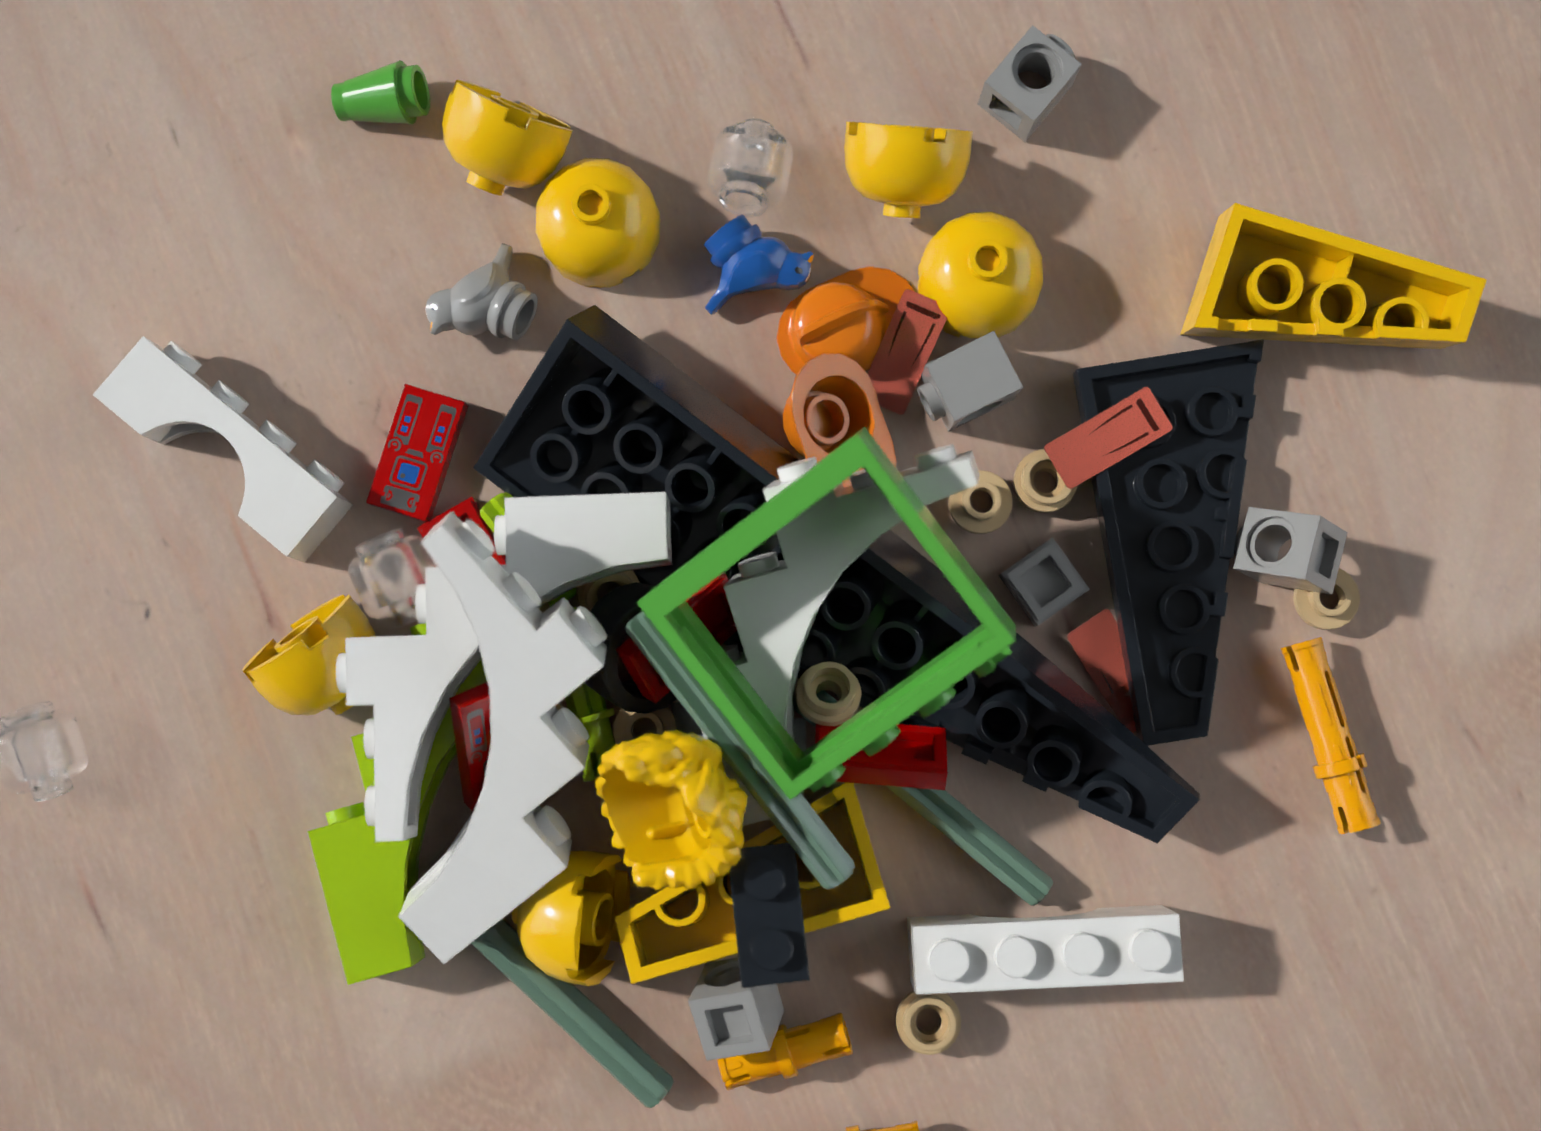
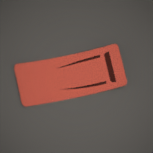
(905, 350)
(1108, 437)
(1101, 654)

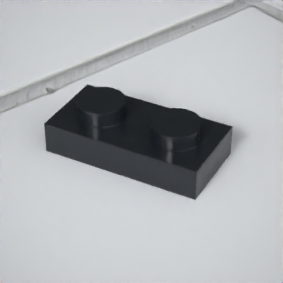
(769, 916)

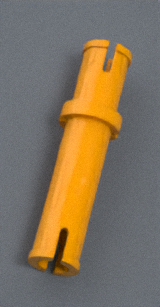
(1329, 732)

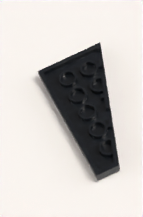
(1173, 525)

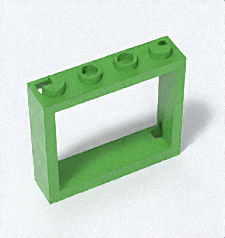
(875, 724)

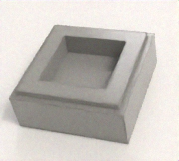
(1044, 582)

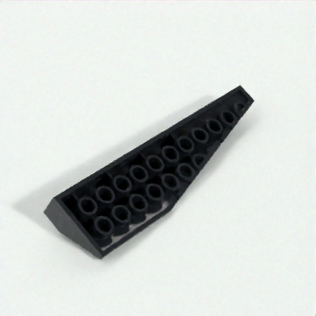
(626, 420)

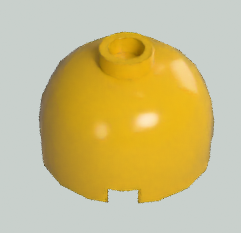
(501, 139)
(906, 164)
(597, 222)
(982, 274)
(301, 667)
(572, 919)

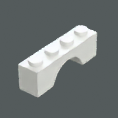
(282, 497)
(1044, 952)

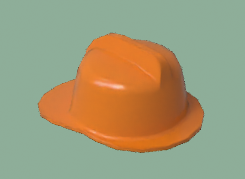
(841, 317)
(830, 405)

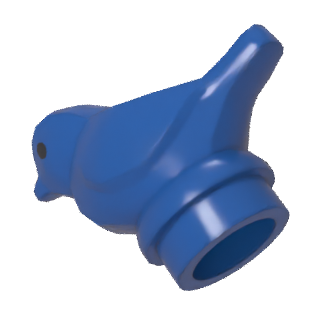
(753, 262)

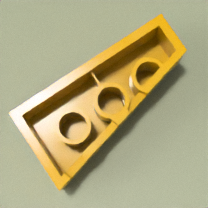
(1317, 286)
(698, 925)

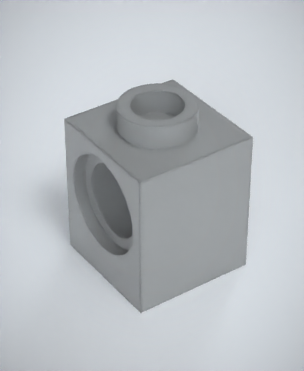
(1022, 107)
(968, 382)
(1313, 554)
(732, 1017)

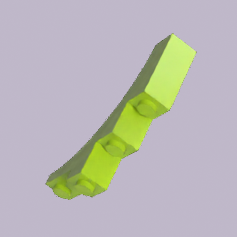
(371, 879)

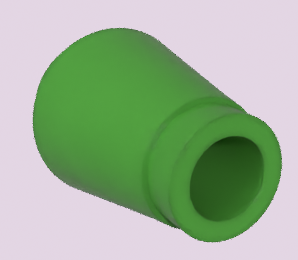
(383, 95)

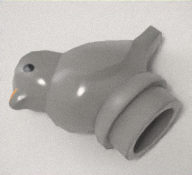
(484, 302)

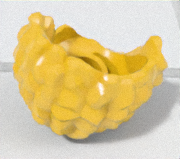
(672, 809)

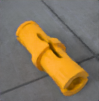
(790, 1051)

